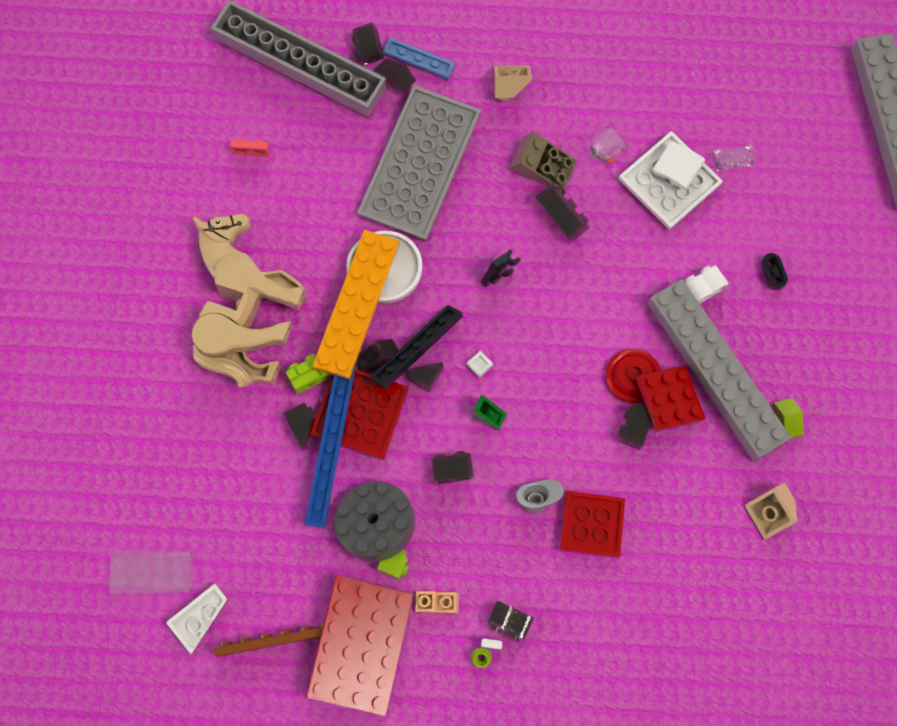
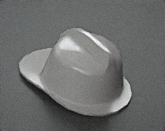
(538, 495)

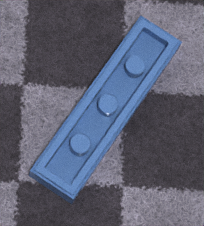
(419, 59)

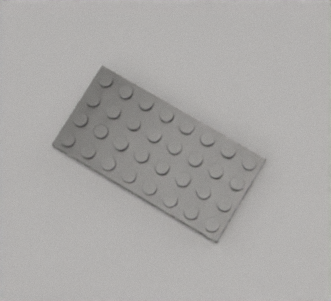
(419, 163)

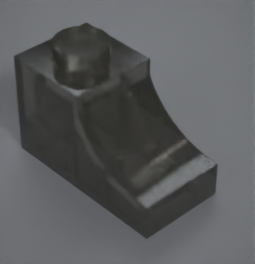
(396, 74)

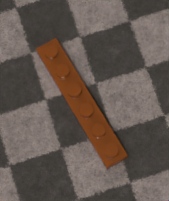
(267, 641)

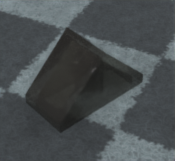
(425, 376)

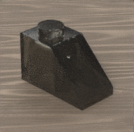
(376, 355)
(301, 423)

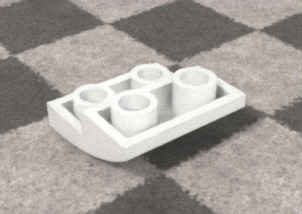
(678, 165)

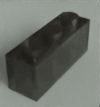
(563, 211)

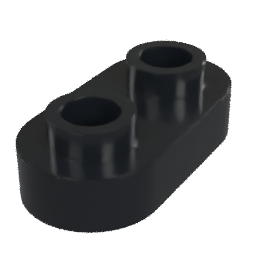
(775, 272)

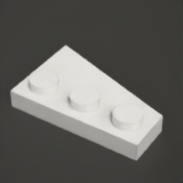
(196, 618)

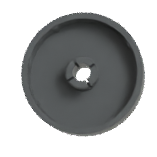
(362, 508)

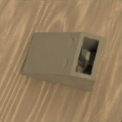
(542, 161)

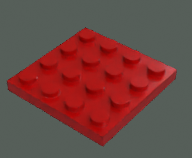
(369, 417)

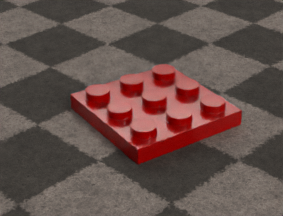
(670, 398)
(592, 524)

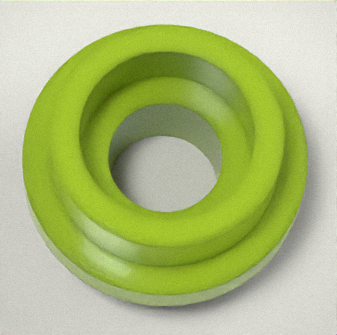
(481, 663)

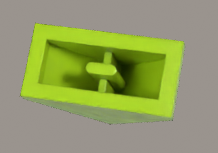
(790, 416)

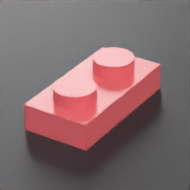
(250, 148)

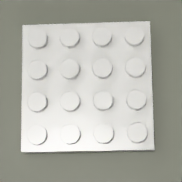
(661, 197)

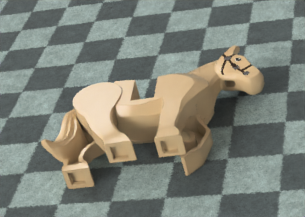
(224, 333)

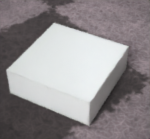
(479, 364)
(491, 644)

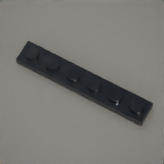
(416, 347)

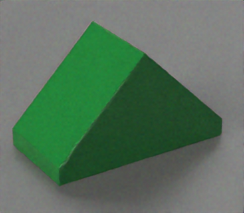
(488, 413)

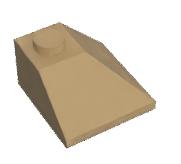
(510, 80)
(773, 511)

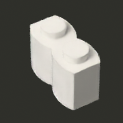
(707, 283)

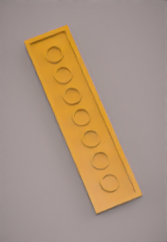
(356, 304)

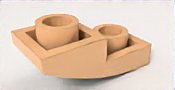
(437, 602)

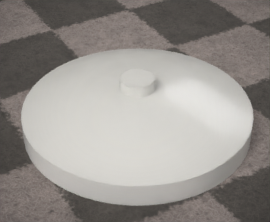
(405, 270)

